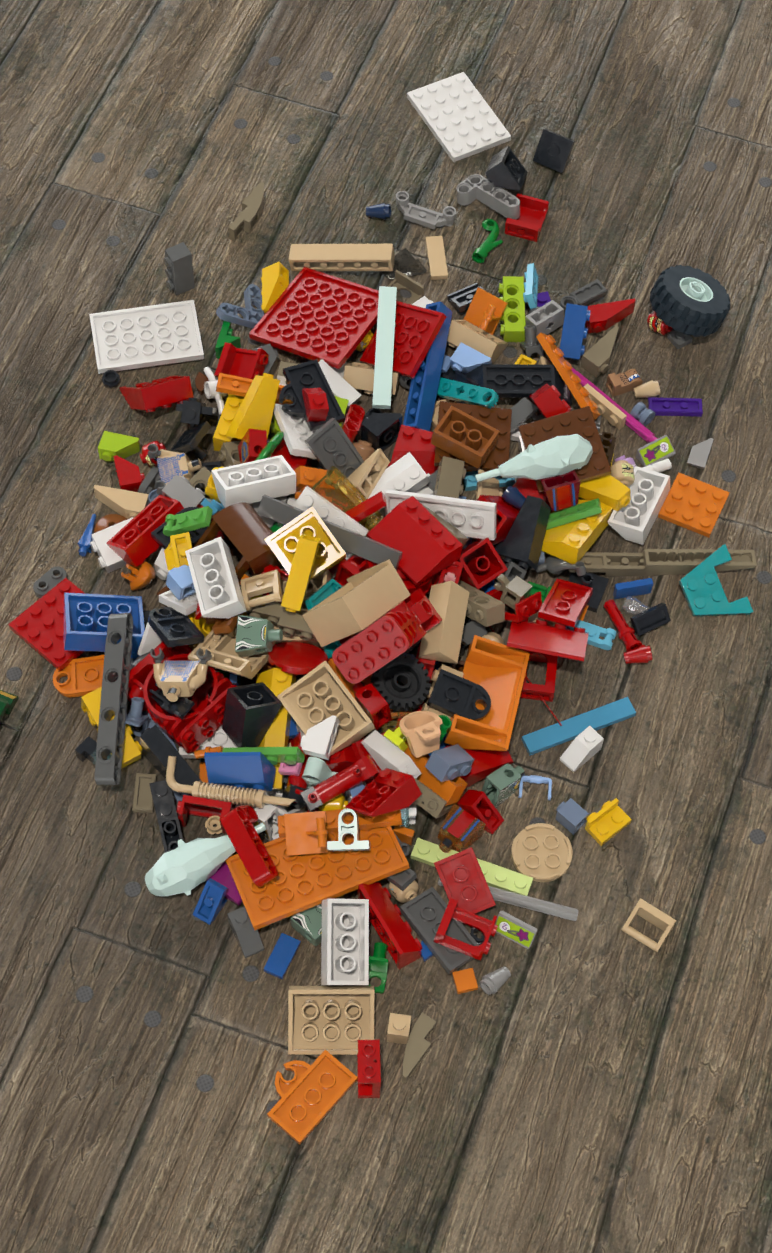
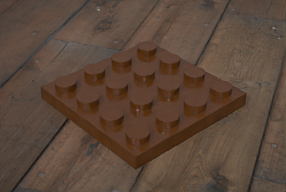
(495, 417)
(569, 423)

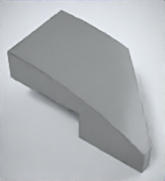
(700, 453)

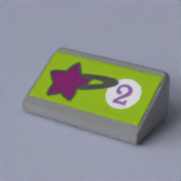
(655, 451)
(515, 929)

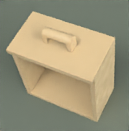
(357, 603)

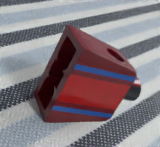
(561, 490)

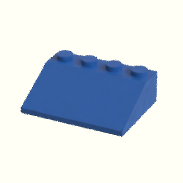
(88, 620)

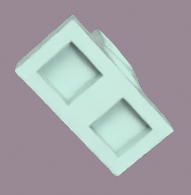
(316, 771)
(343, 830)

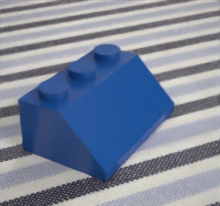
(240, 769)

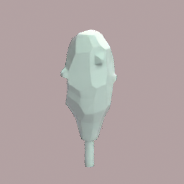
(545, 459)
(189, 864)

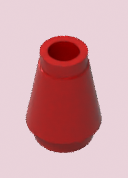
(638, 655)

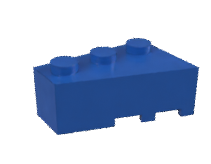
(574, 330)

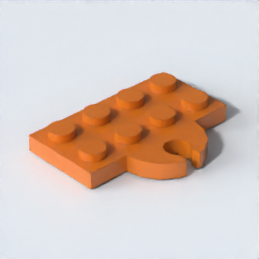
(309, 1094)

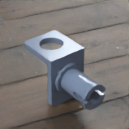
(135, 716)

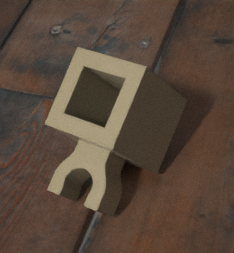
(512, 591)

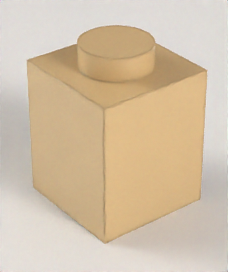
(398, 1028)

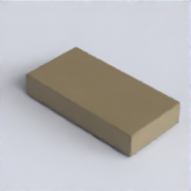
(142, 794)

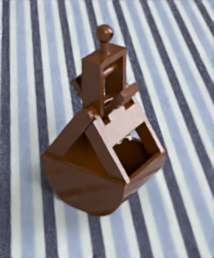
(245, 536)

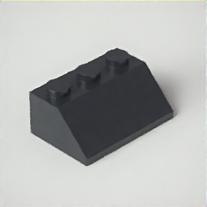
(506, 170)

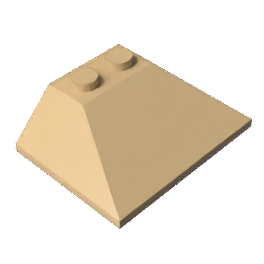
(226, 659)

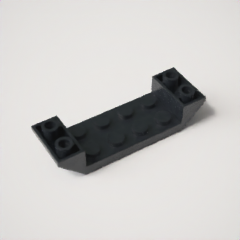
(519, 379)

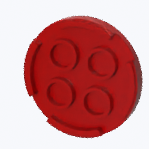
(296, 657)

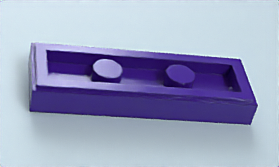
(676, 406)

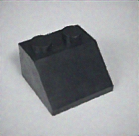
(381, 429)

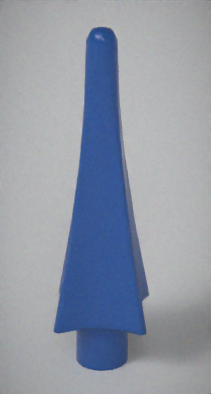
(84, 542)

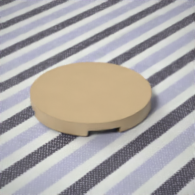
(541, 852)

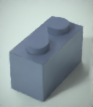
(449, 763)

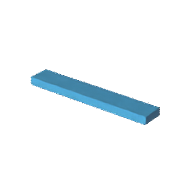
(572, 727)

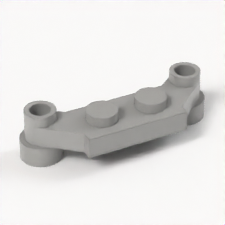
(423, 215)

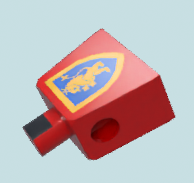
(252, 445)

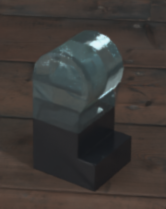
(87, 750)

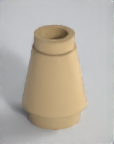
(646, 390)

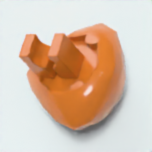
(140, 575)

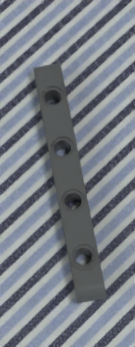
(114, 699)

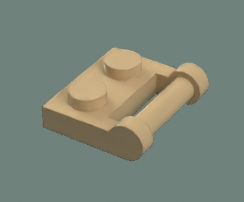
(260, 585)

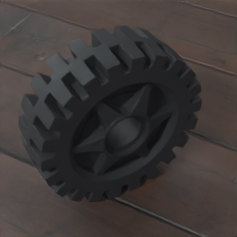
(413, 677)

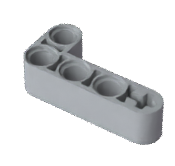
(494, 197)

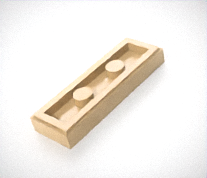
(436, 258)

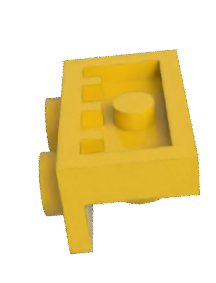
(607, 822)

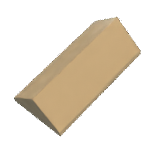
(445, 638)

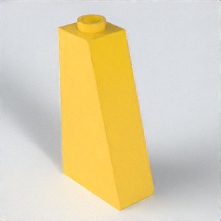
(256, 407)
(608, 490)
(300, 572)

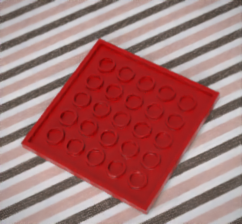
(319, 317)

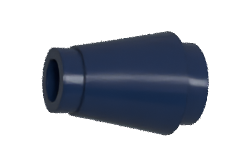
(379, 211)
(513, 497)

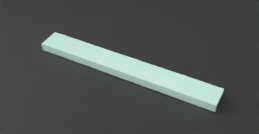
(384, 347)

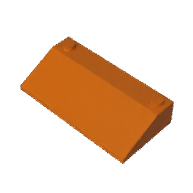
(502, 675)

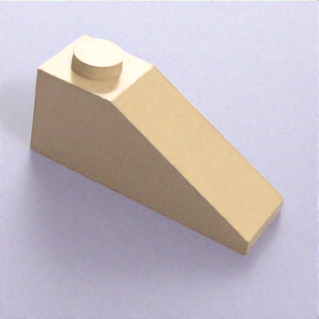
(369, 473)
(122, 501)

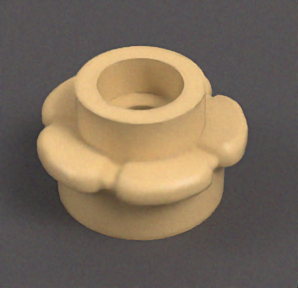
(209, 825)

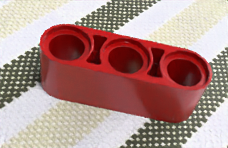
(353, 421)

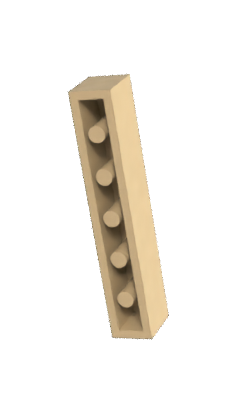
(342, 257)

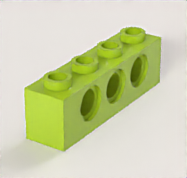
(514, 314)

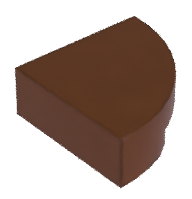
(199, 382)

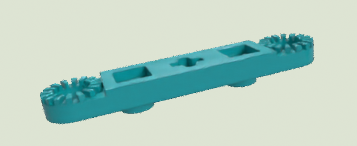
(472, 394)

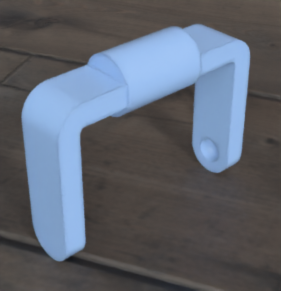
(538, 780)

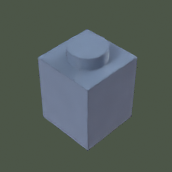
(571, 815)

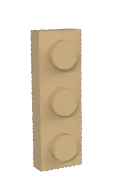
(606, 408)

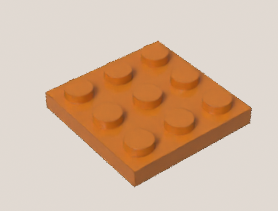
(693, 504)

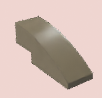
(417, 1045)

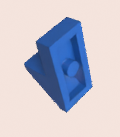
(210, 901)

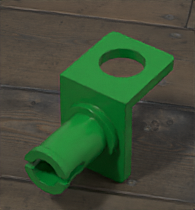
(379, 966)

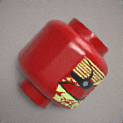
(657, 325)
(144, 455)

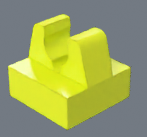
(396, 738)

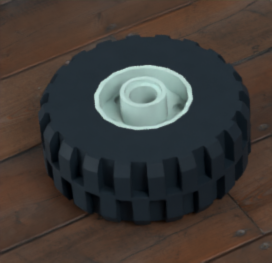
(690, 300)

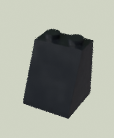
(249, 713)

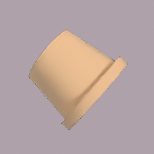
(421, 732)

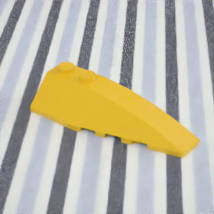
(279, 730)

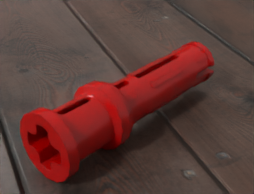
(625, 632)

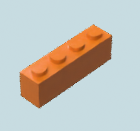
(448, 790)

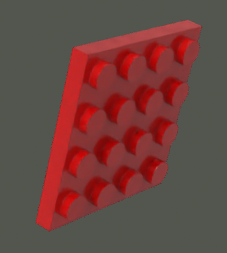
(413, 337)
(43, 625)

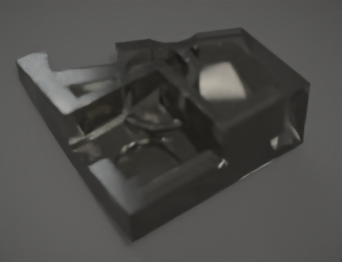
(405, 264)

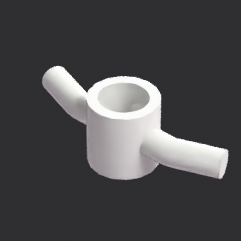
(210, 389)

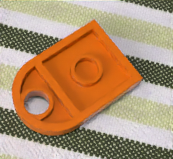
(83, 676)

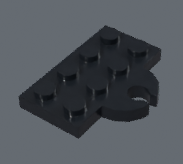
(307, 376)

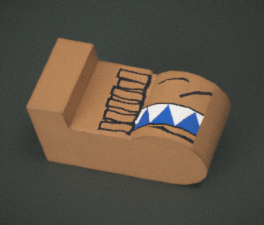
(623, 382)

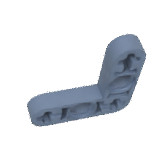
(251, 315)

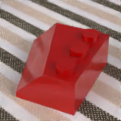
(158, 393)
(418, 444)

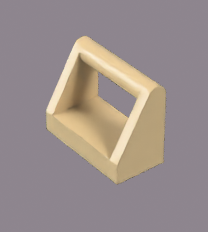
(653, 916)

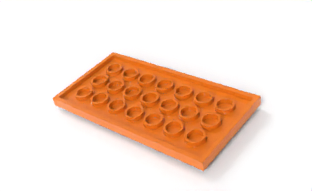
(314, 877)

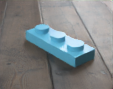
(531, 286)

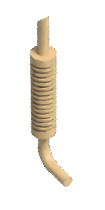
(236, 795)

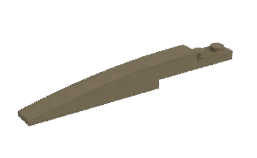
(661, 562)

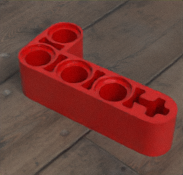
(247, 843)

